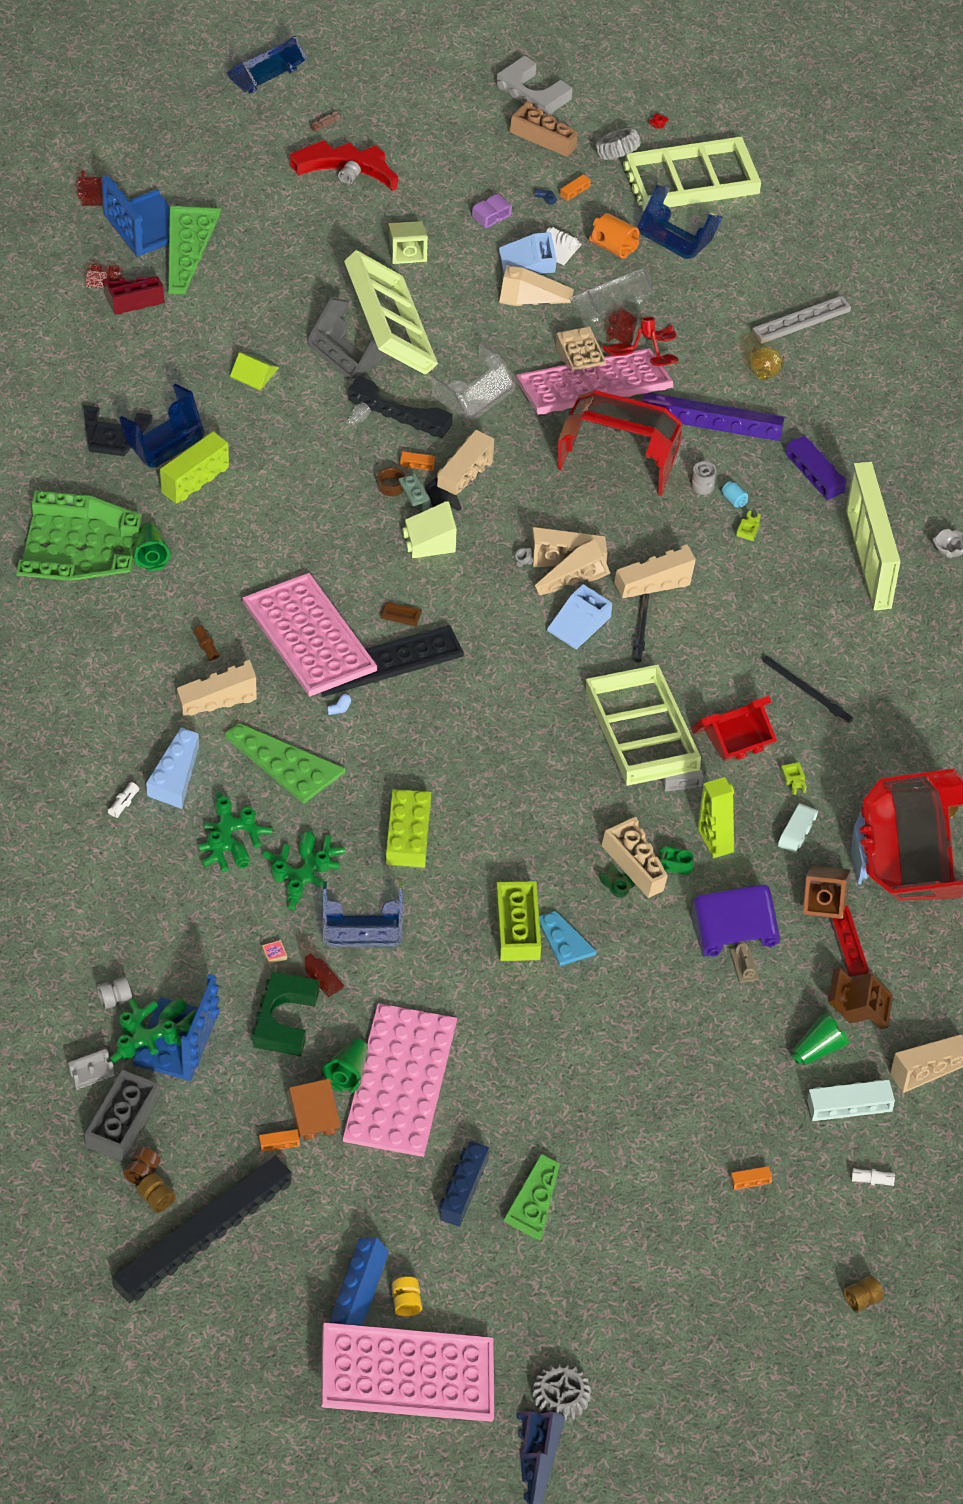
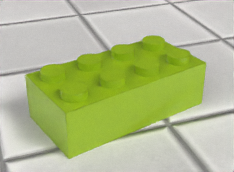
(194, 467)
(408, 828)
(518, 921)

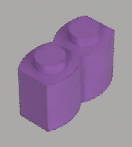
(491, 210)

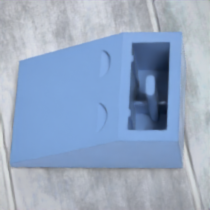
(532, 253)
(581, 617)
(857, 851)

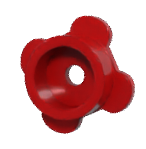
(658, 121)

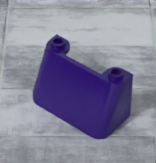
(733, 918)

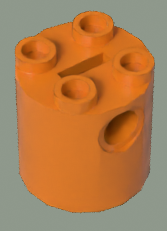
(615, 235)

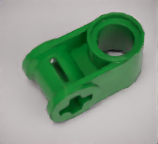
(676, 860)

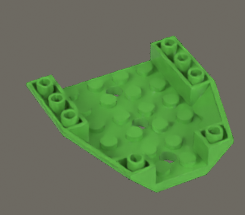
(73, 522)

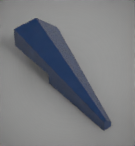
(541, 1439)

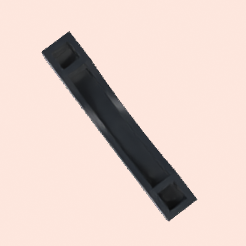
(431, 420)

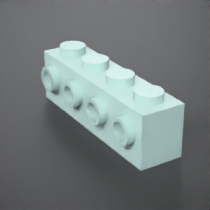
(850, 1100)

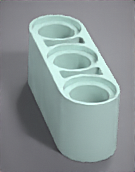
(797, 828)

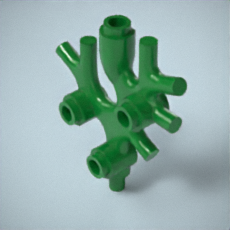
(221, 837)
(312, 862)
(132, 1025)

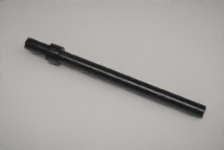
(639, 644)
(835, 709)

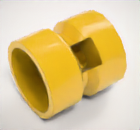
(406, 1296)

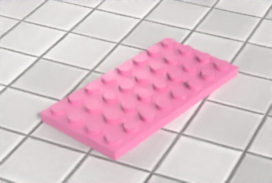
(621, 375)
(309, 634)
(400, 1080)
(407, 1372)

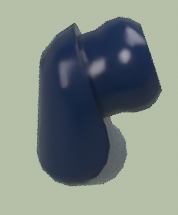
(547, 195)

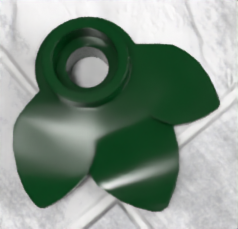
(616, 882)

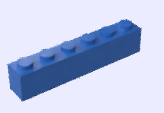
(360, 1282)

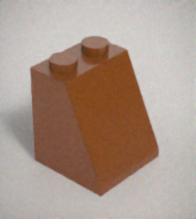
(826, 891)
(313, 1109)

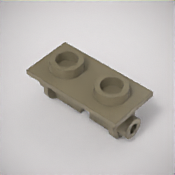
(744, 963)

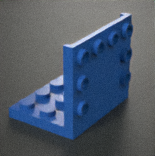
(140, 221)
(183, 1060)

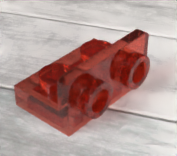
(320, 971)

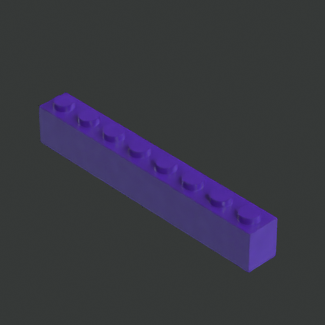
(720, 417)

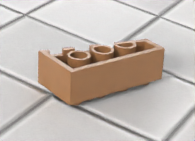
(543, 130)

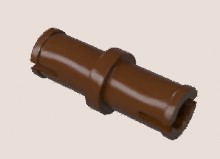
(206, 643)

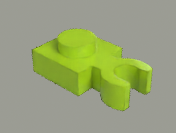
(749, 527)
(794, 775)

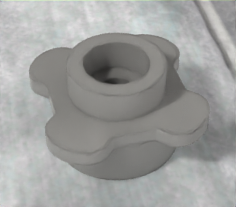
(521, 553)

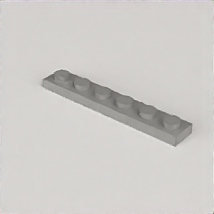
(801, 319)

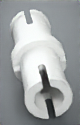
(126, 795)
(873, 1177)

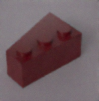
(133, 294)

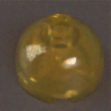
(765, 363)

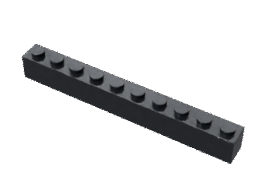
(202, 1229)

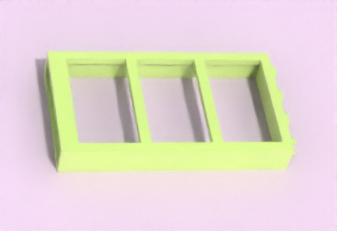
(695, 195)
(419, 353)
(866, 498)
(654, 769)

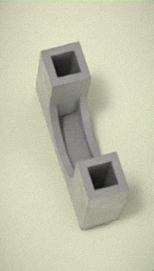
(515, 75)

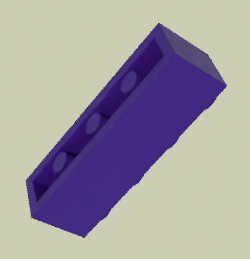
(816, 467)

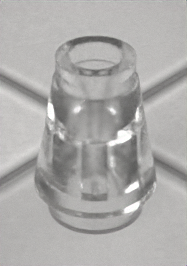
(358, 414)

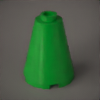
(151, 548)
(819, 1041)
(346, 1066)

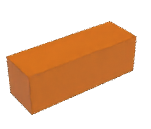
(575, 187)
(418, 461)
(279, 1140)
(751, 1177)

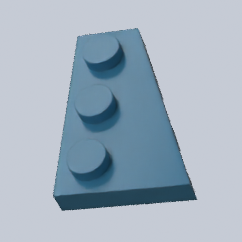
(564, 940)

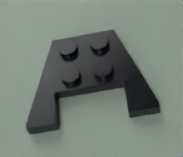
(109, 437)

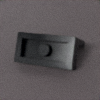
(439, 495)

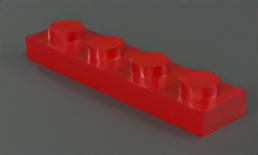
(850, 944)

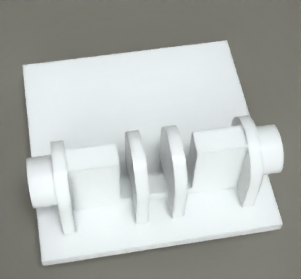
(564, 245)

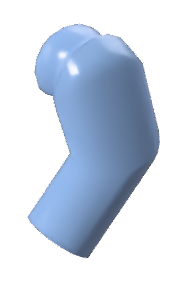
(341, 706)

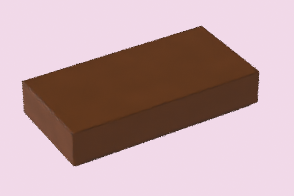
(401, 614)

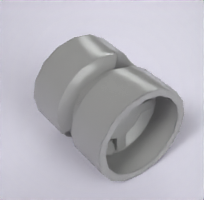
(703, 477)
(115, 992)

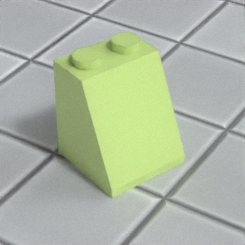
(407, 242)
(431, 532)

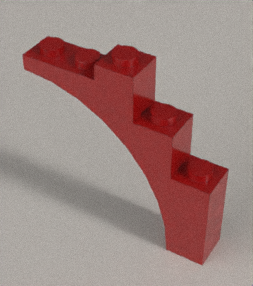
(323, 156)

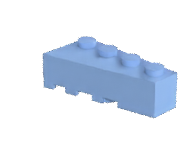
(174, 770)

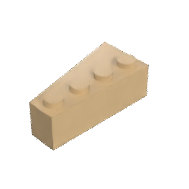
(467, 462)
(553, 546)
(656, 574)
(218, 691)
(635, 856)
(927, 1062)

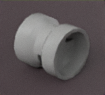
(349, 172)

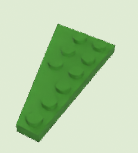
(188, 238)
(291, 767)

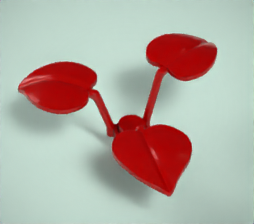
(648, 330)

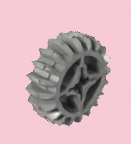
(617, 143)
(546, 1386)

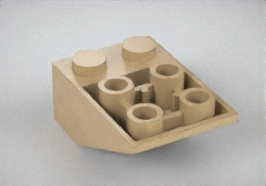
(579, 348)

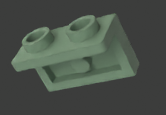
(415, 492)

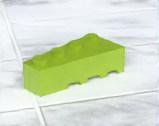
(717, 817)

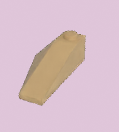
(527, 287)
(581, 564)

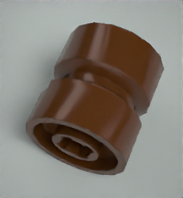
(143, 1164)

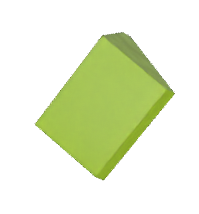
(252, 370)

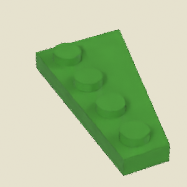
(533, 1201)

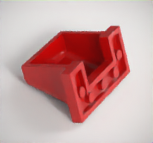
(739, 730)

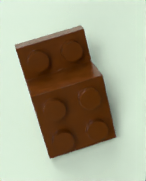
(860, 998)

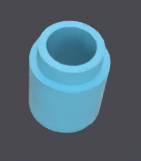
(735, 494)

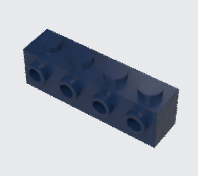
(464, 1184)

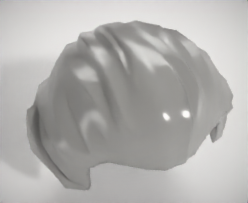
(949, 543)

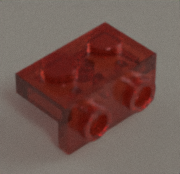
(90, 191)
(96, 274)
(621, 326)

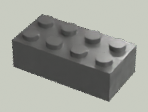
(122, 1115)

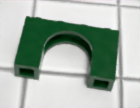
(281, 990)

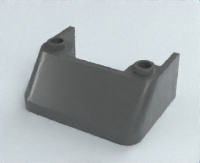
(329, 342)

